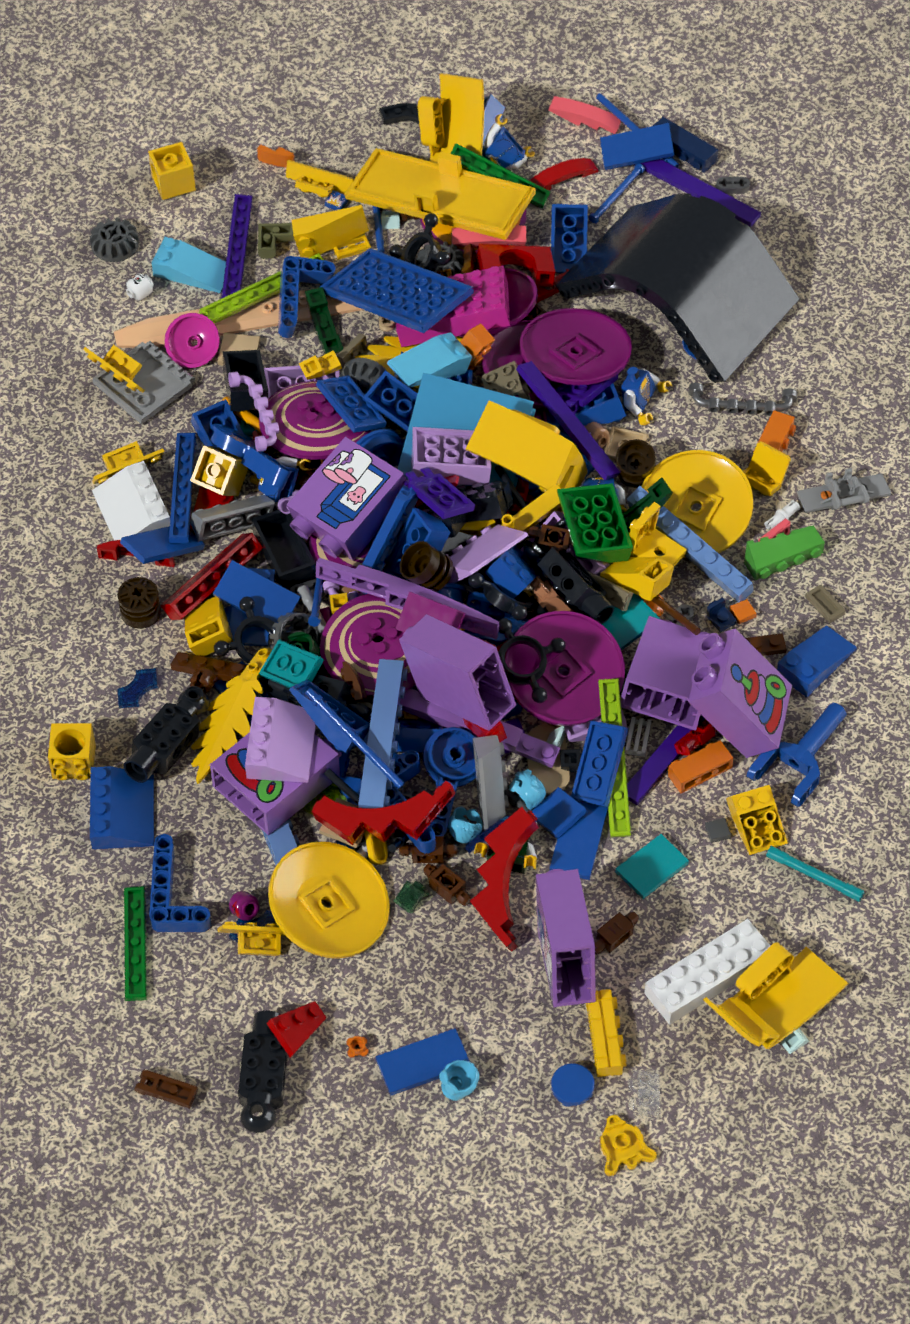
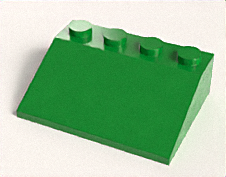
(596, 523)

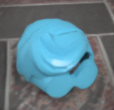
(528, 788)
(461, 828)
(459, 1079)

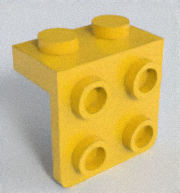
(767, 469)

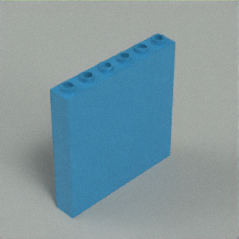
(456, 406)

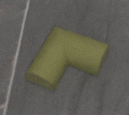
(270, 234)

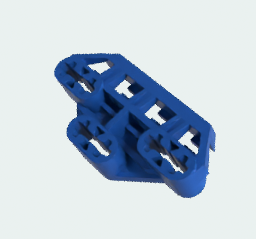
(391, 529)

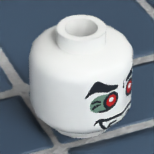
(139, 286)

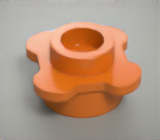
(357, 1041)

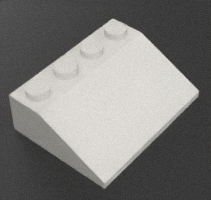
(131, 502)

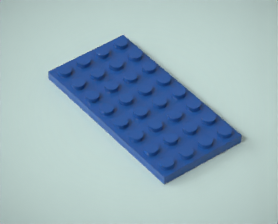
(397, 290)

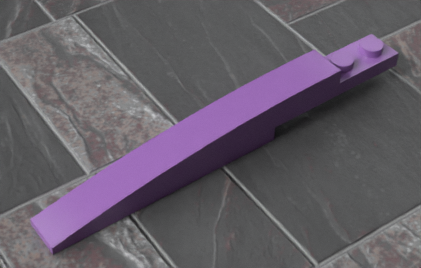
(396, 592)
(515, 742)

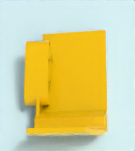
(453, 117)
(527, 448)
(779, 995)

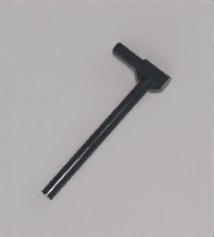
(521, 503)
(399, 837)

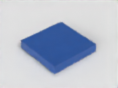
(558, 812)

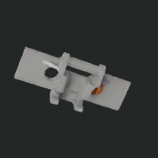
(843, 491)

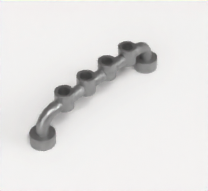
(788, 396)

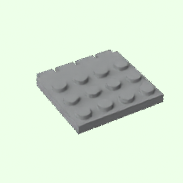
(159, 378)

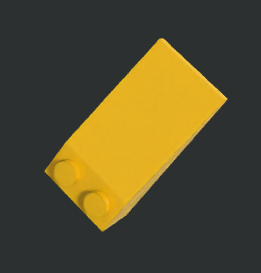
(327, 230)

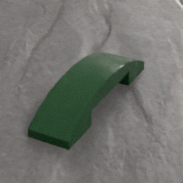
(322, 321)
(658, 493)

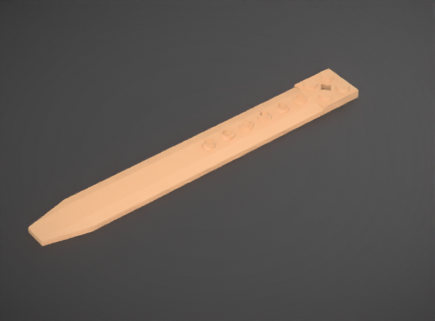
(258, 316)

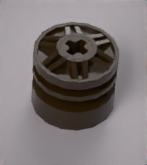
(633, 454)
(426, 566)
(139, 602)

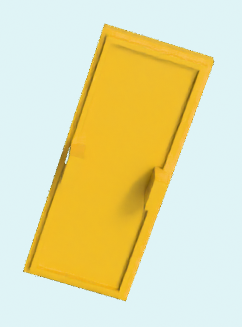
(442, 188)

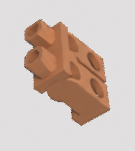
(549, 597)

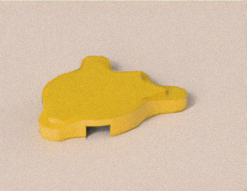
(623, 1145)

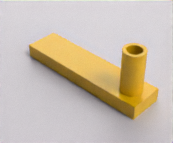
(534, 512)

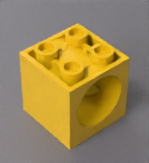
(172, 170)
(219, 471)
(70, 737)

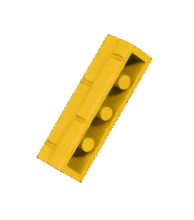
(604, 1034)

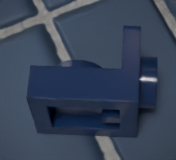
(719, 615)

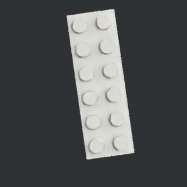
(705, 972)

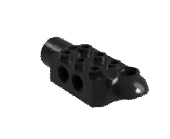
(570, 579)
(336, 688)
(167, 735)
(261, 1075)

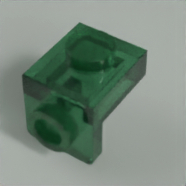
(410, 895)

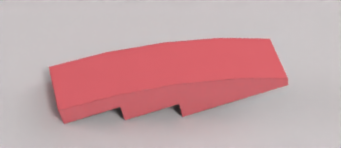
(580, 112)
(464, 237)

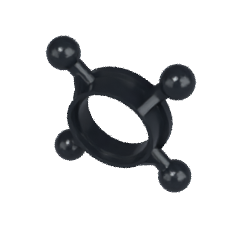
(413, 245)
(247, 605)
(516, 607)
(557, 646)

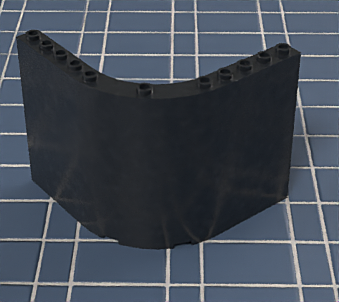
(697, 270)

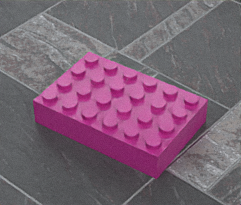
(486, 306)

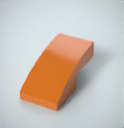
(275, 158)

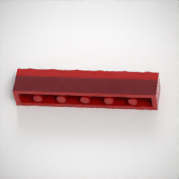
(208, 578)

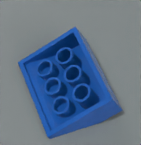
(120, 809)

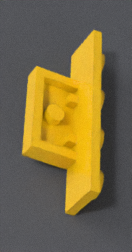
(316, 180)
(120, 363)
(124, 457)
(255, 939)

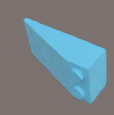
(188, 265)
(438, 356)

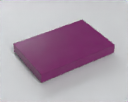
(418, 606)

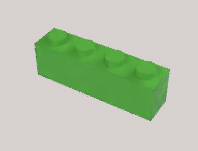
(782, 551)

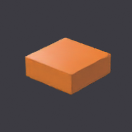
(743, 611)

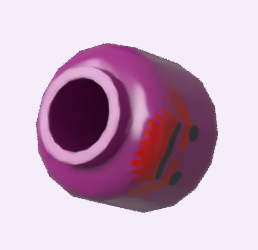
(244, 905)

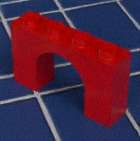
(535, 258)

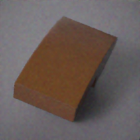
(351, 676)

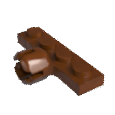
(205, 670)

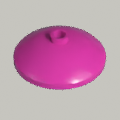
(182, 334)

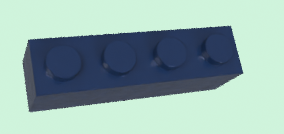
(690, 147)

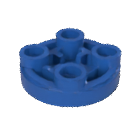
(572, 1084)

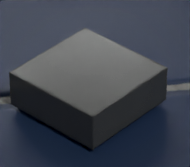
(717, 830)

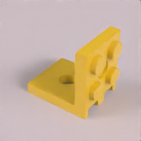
(648, 539)

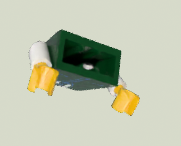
(525, 857)

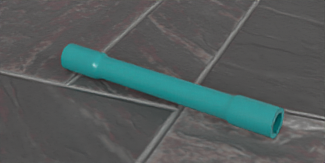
(785, 859)

